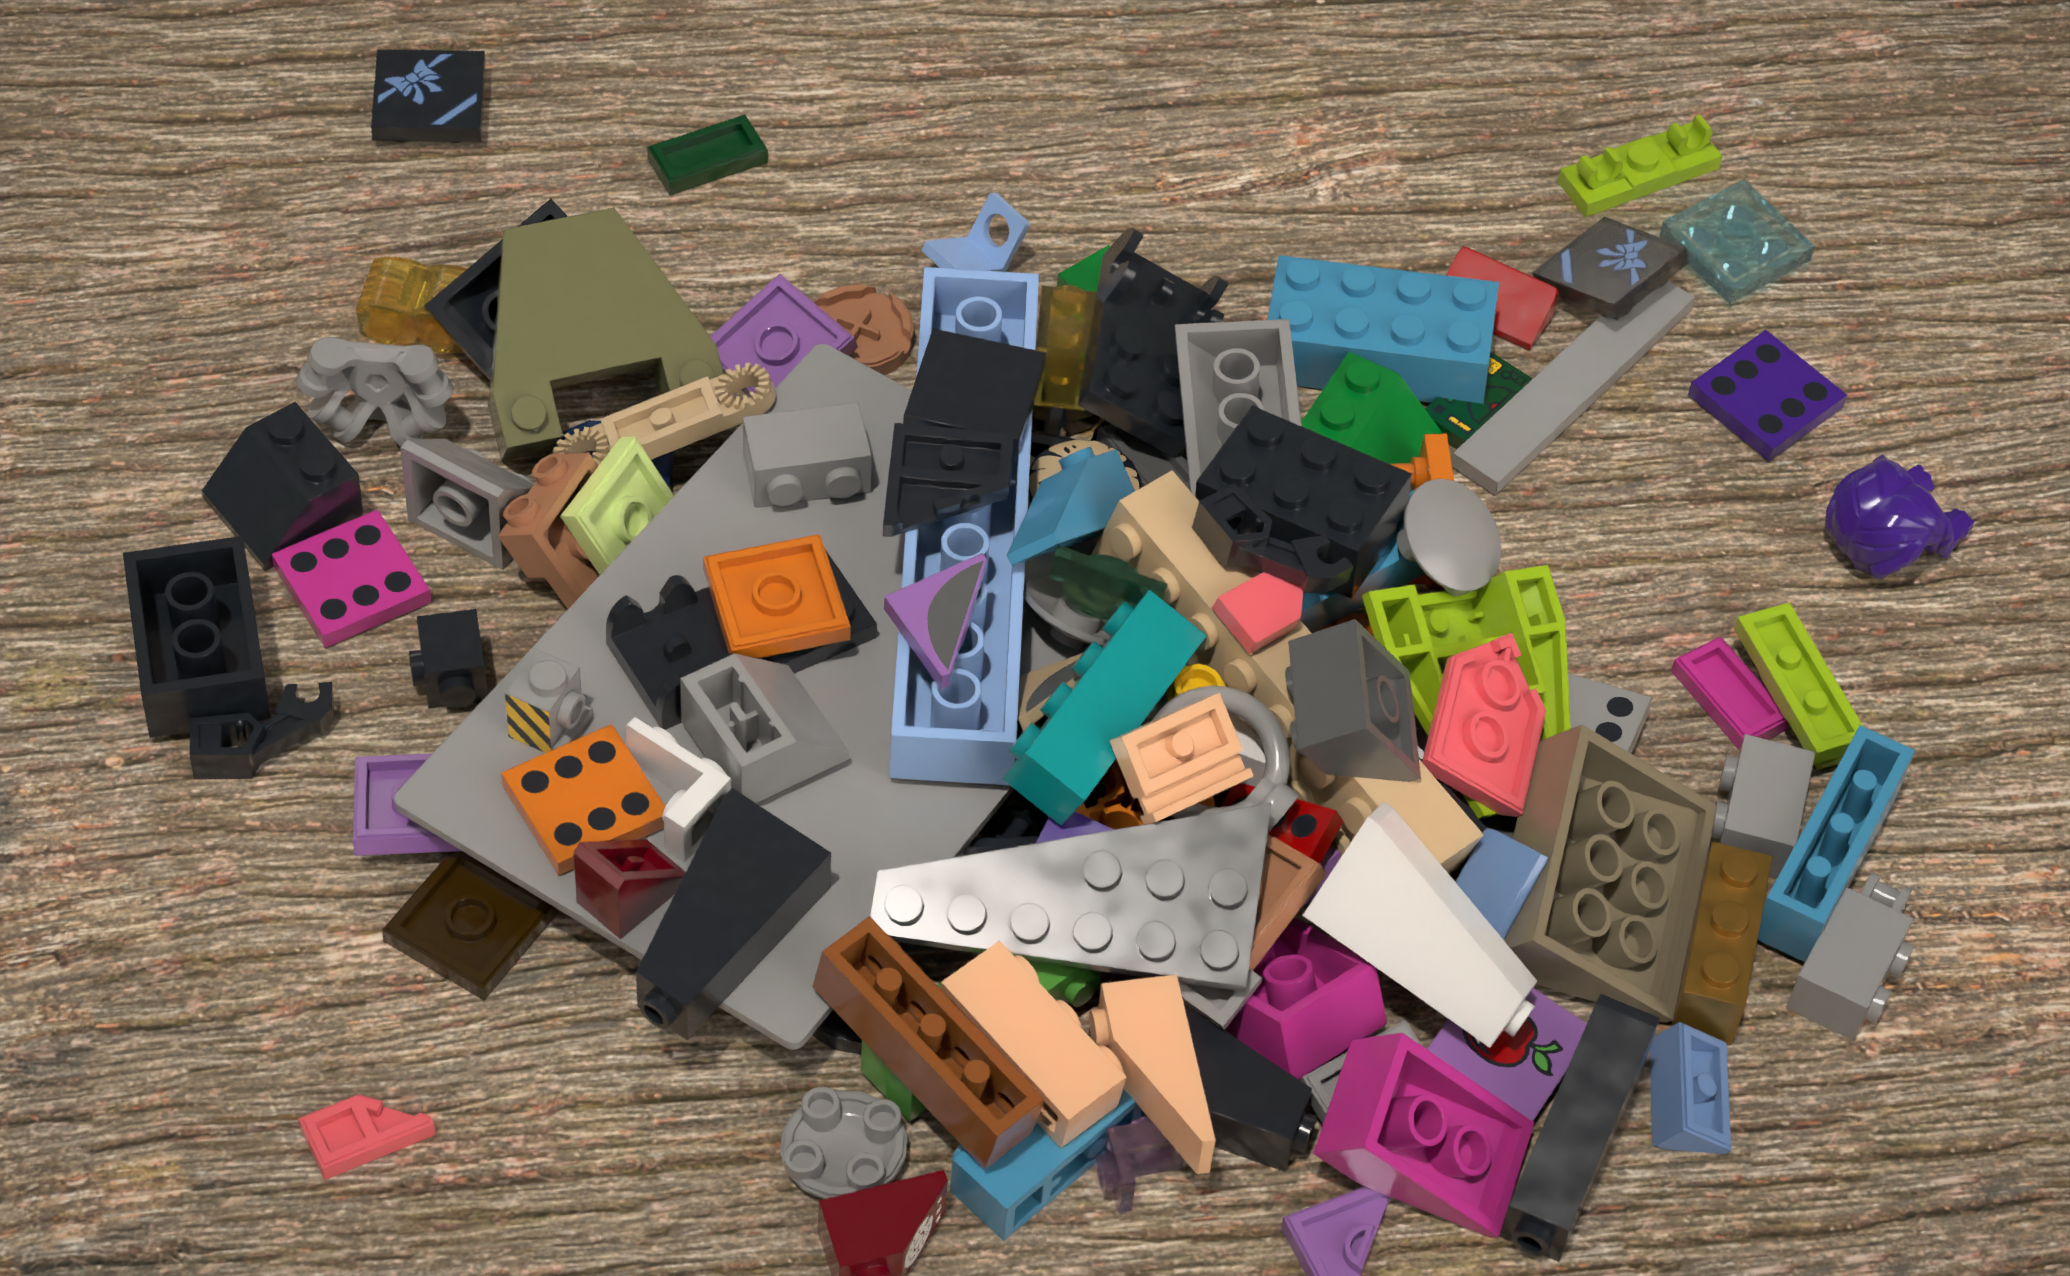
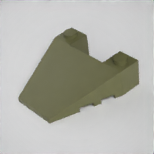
(578, 308)

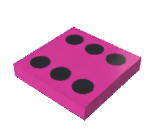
(351, 578)

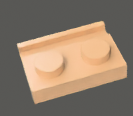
(1181, 758)

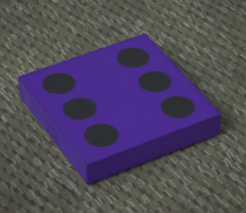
(1767, 395)

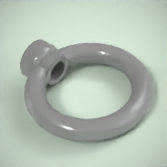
(1277, 766)

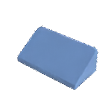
(1500, 878)
(1689, 1091)

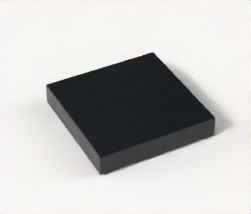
(975, 385)

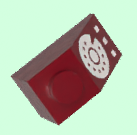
(881, 1226)

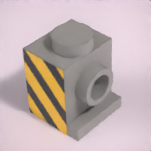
(546, 703)

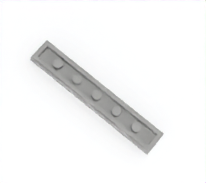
(1567, 388)

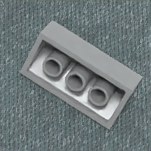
(1225, 373)

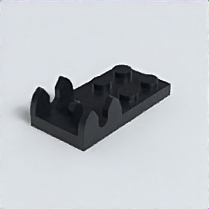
(1132, 343)
(687, 636)

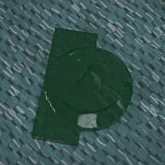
(1100, 582)

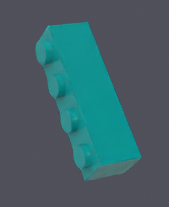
(1111, 697)

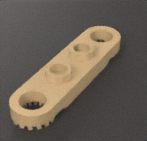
(678, 415)

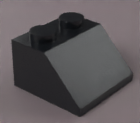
(283, 484)

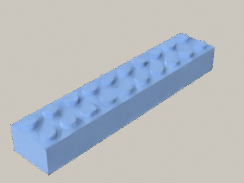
(973, 721)

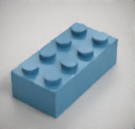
(1408, 321)

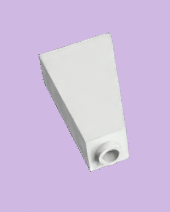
(1420, 929)

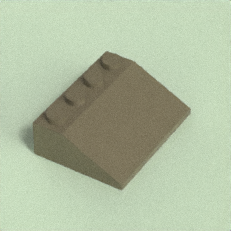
(1618, 873)

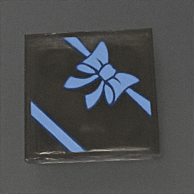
(1612, 267)

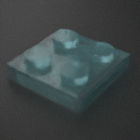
(1738, 241)

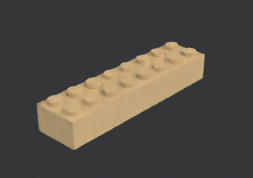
(1157, 538)

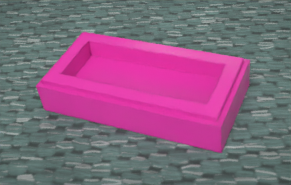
(1729, 692)

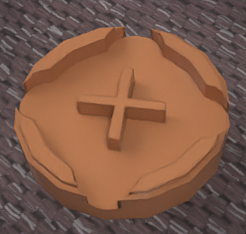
(878, 323)

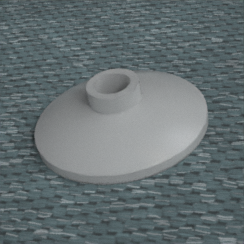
(1068, 623)

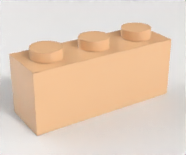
(1039, 1039)

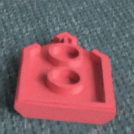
(1486, 727)

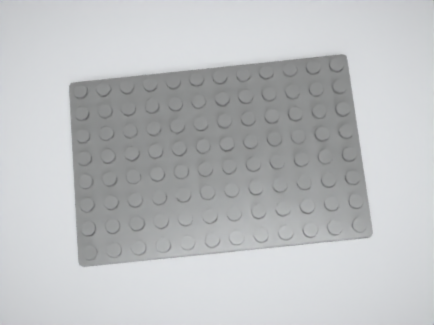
(848, 809)

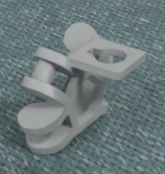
(388, 382)

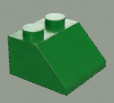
(1371, 412)

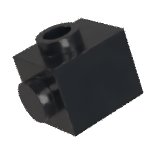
(449, 659)

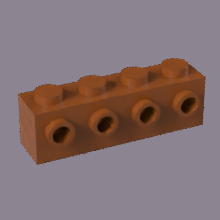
(927, 1042)

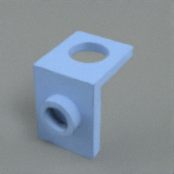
(977, 249)

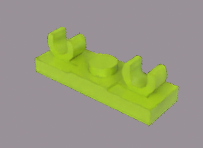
(1641, 167)
(1799, 682)

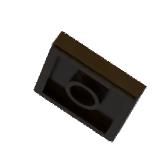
(468, 923)

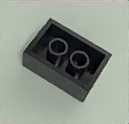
(1313, 489)
(195, 634)

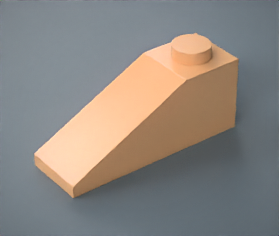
(1152, 1039)

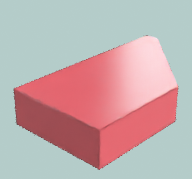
(1260, 610)
(360, 1132)

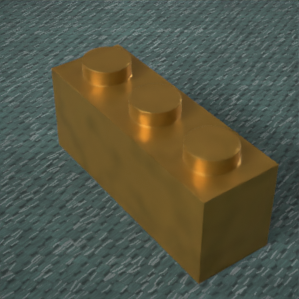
(1723, 941)

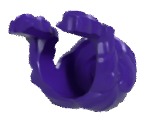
(1889, 517)

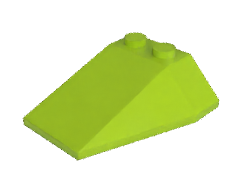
(1437, 625)

